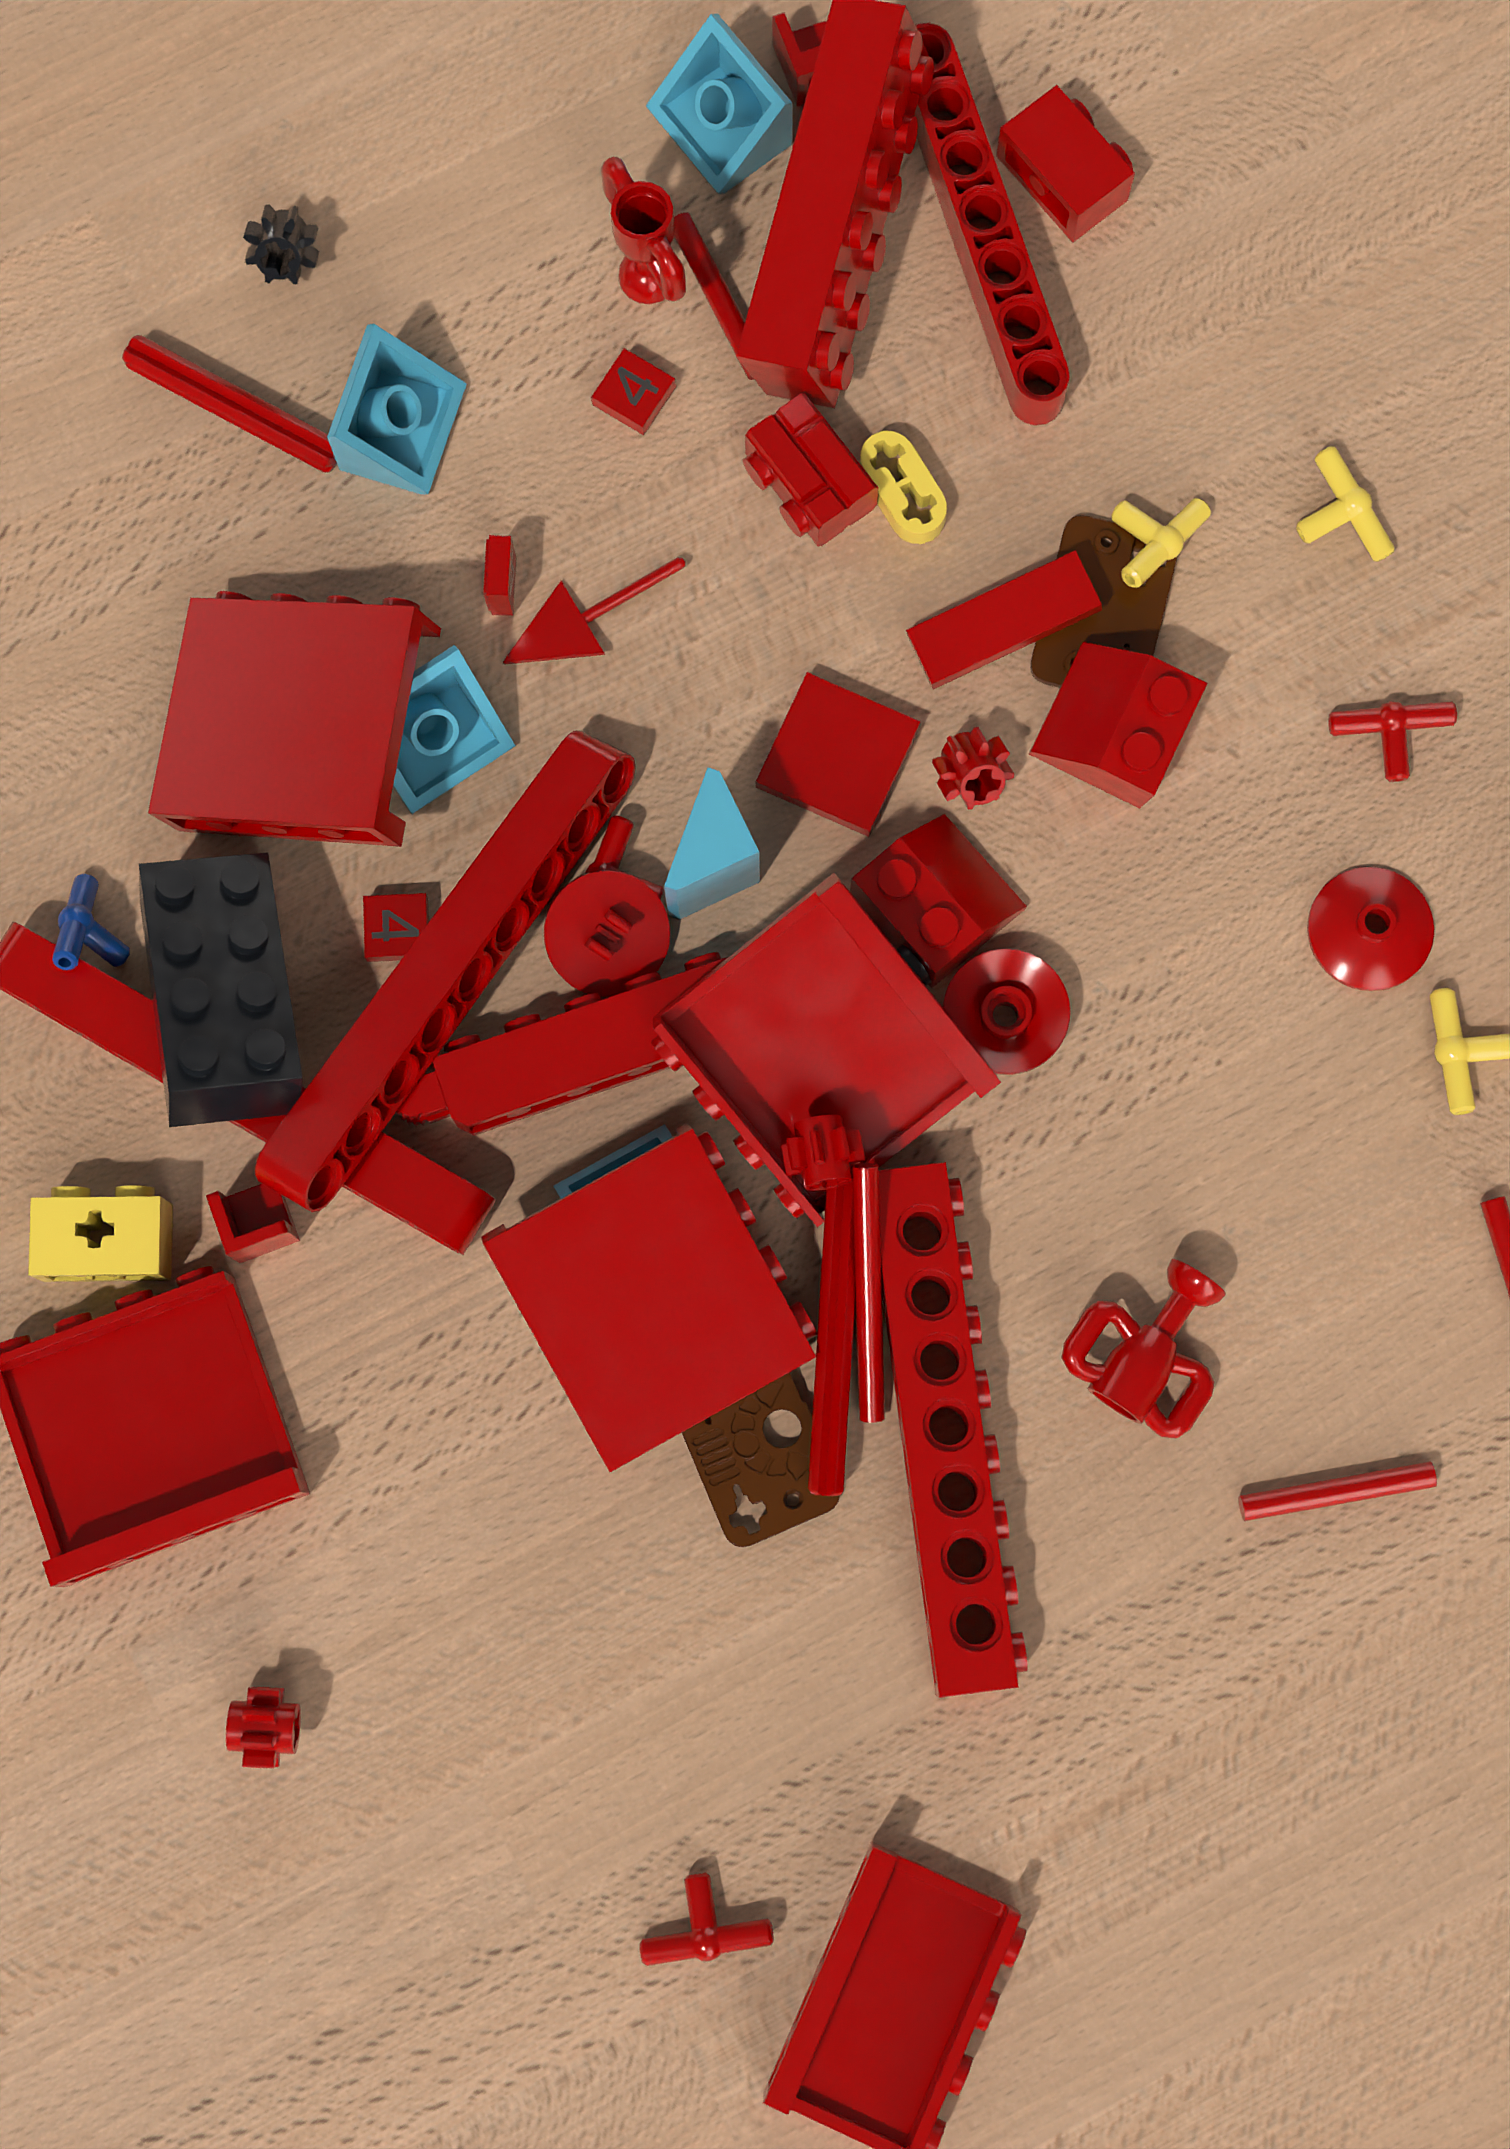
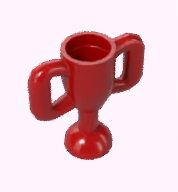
(644, 233)
(1147, 1355)

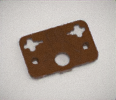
(1128, 614)
(737, 1453)

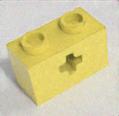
(136, 1252)

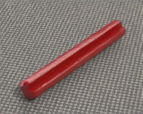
(229, 402)

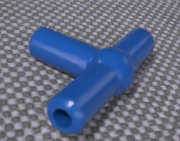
(80, 928)

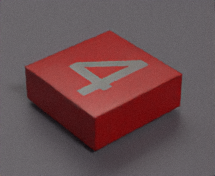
(633, 391)
(499, 575)
(393, 924)

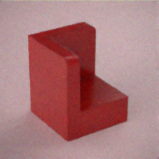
(796, 53)
(252, 1222)

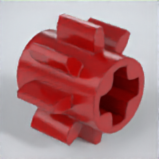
(973, 768)
(823, 1152)
(263, 1727)

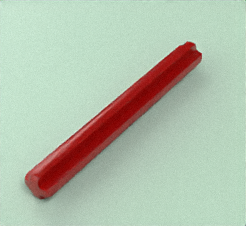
(833, 1346)

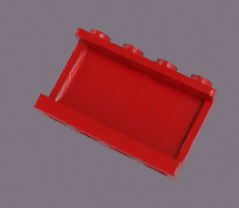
(895, 2004)

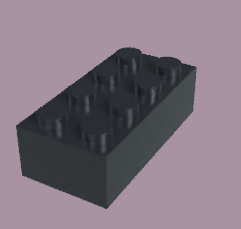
(219, 989)

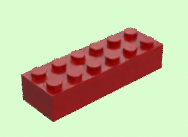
(836, 202)

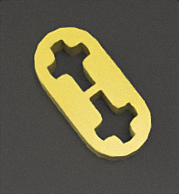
(914, 480)

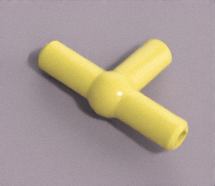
(1351, 505)
(1161, 541)
(1455, 1051)

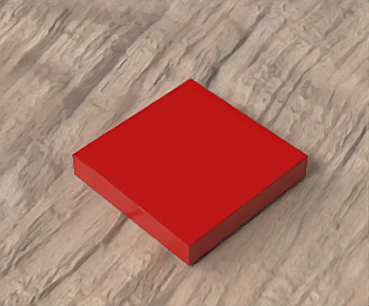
(837, 754)

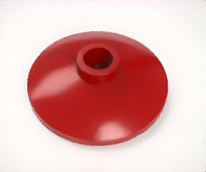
(1352, 951)
(1028, 988)

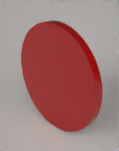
(606, 932)

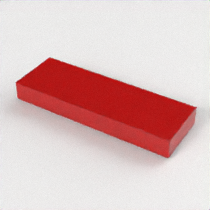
(1004, 619)

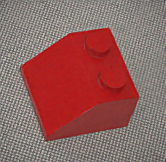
(1118, 721)
(936, 896)

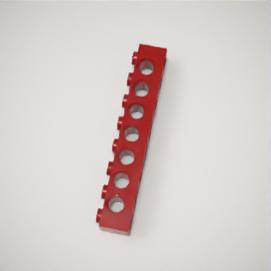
(956, 1665)

